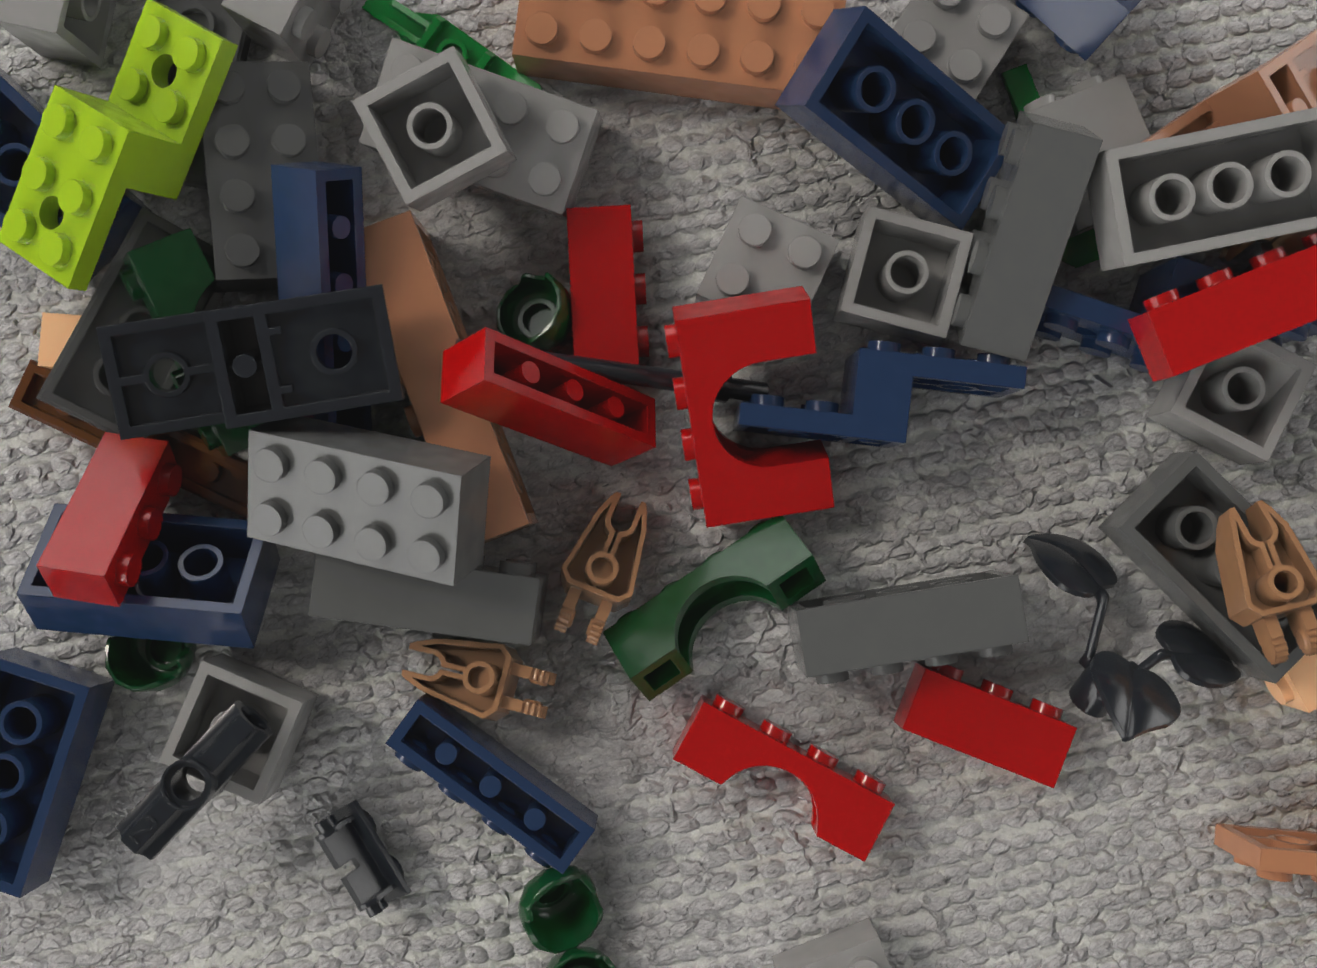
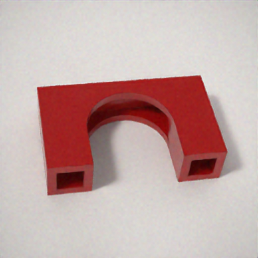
(712, 345)

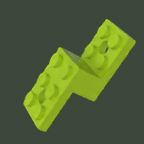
(100, 147)

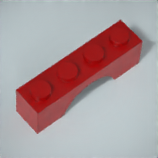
(844, 807)

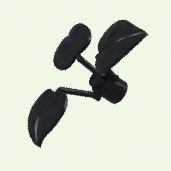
(1110, 683)

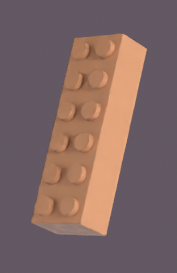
(671, 47)
(422, 327)

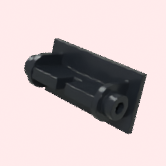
(378, 876)

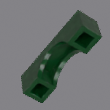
(170, 281)
(660, 635)

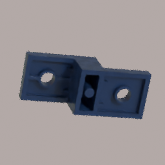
(1106, 328)
(878, 395)

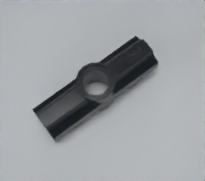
(173, 801)

